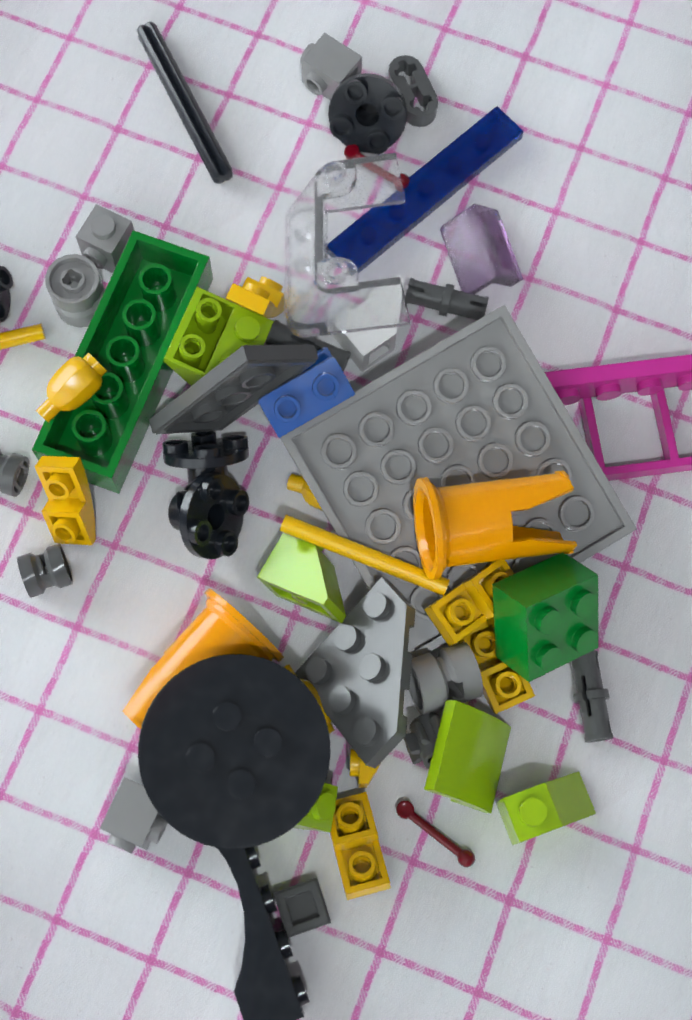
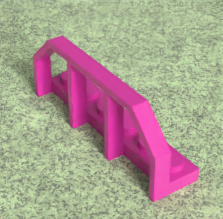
(612, 380)

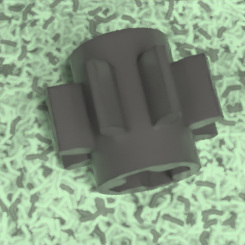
(422, 738)

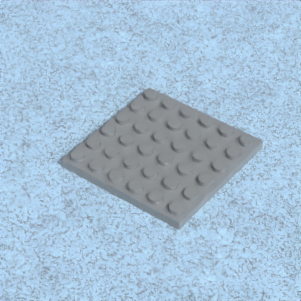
(458, 416)

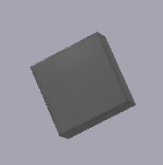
(302, 907)

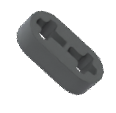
(419, 88)

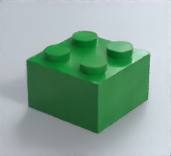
(546, 616)

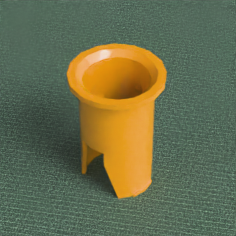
(475, 521)
(213, 633)

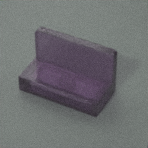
(480, 249)

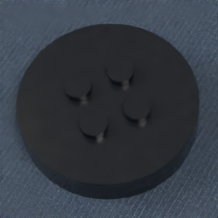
(234, 751)

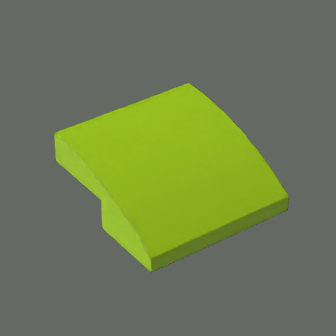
(468, 756)

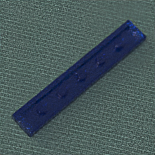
(427, 189)

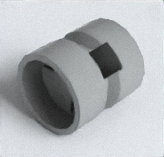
(74, 288)
(445, 677)

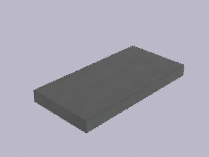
(233, 388)

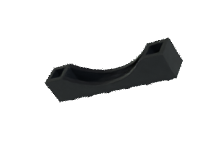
(264, 982)

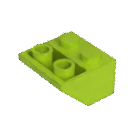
(211, 333)

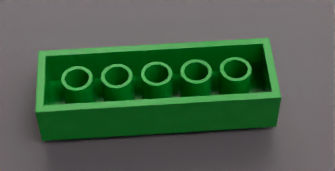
(130, 341)

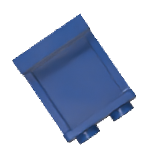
(306, 395)

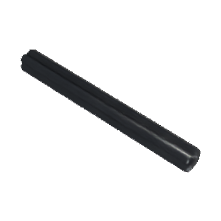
(185, 103)

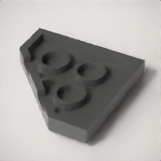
(365, 672)

